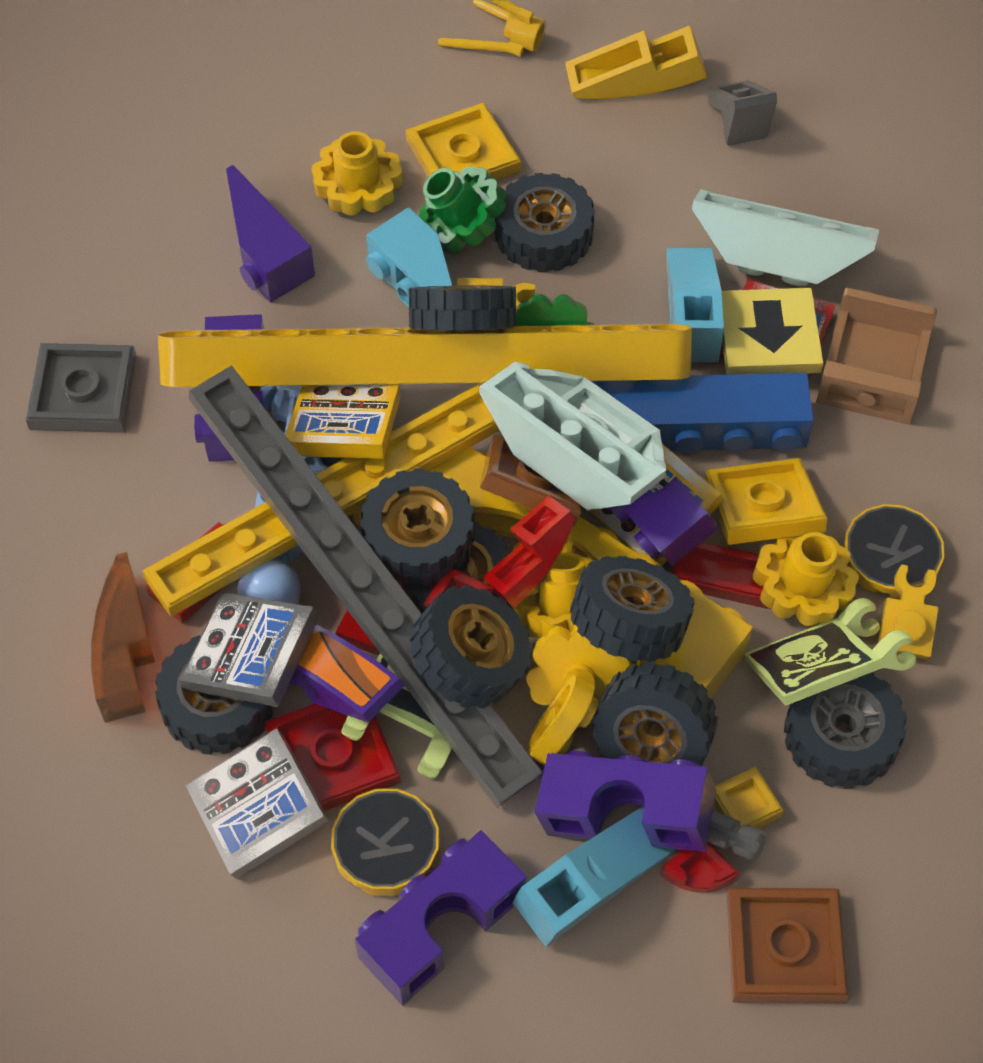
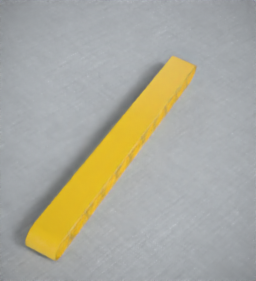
(423, 355)

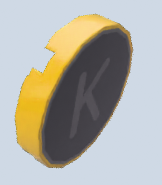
(892, 537)
(384, 841)

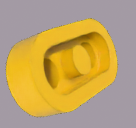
(555, 728)

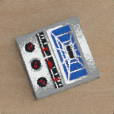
(256, 803)

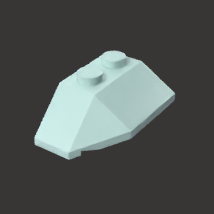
(781, 240)
(575, 435)

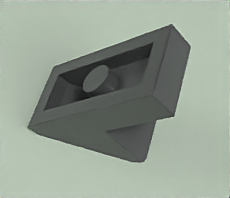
(745, 110)

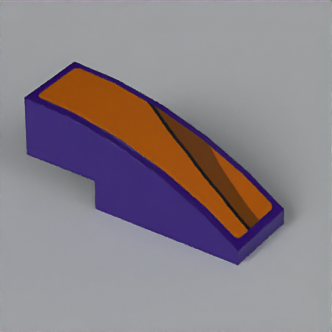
(344, 677)

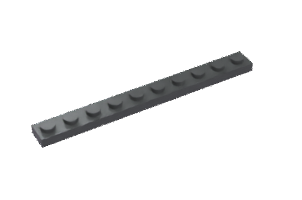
(355, 576)

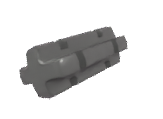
(728, 833)

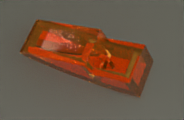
(119, 644)

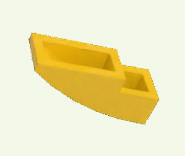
(637, 66)

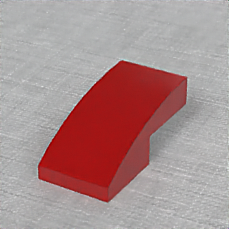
(541, 539)

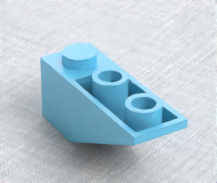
(407, 254)
(696, 299)
(588, 878)

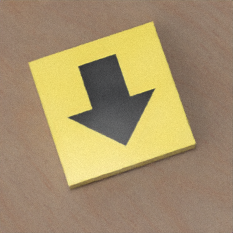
(770, 332)

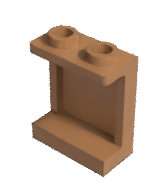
(877, 356)

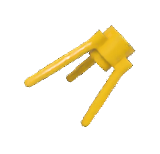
(521, 28)

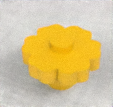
(357, 174)
(806, 577)
(552, 598)
(569, 654)

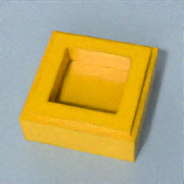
(747, 799)

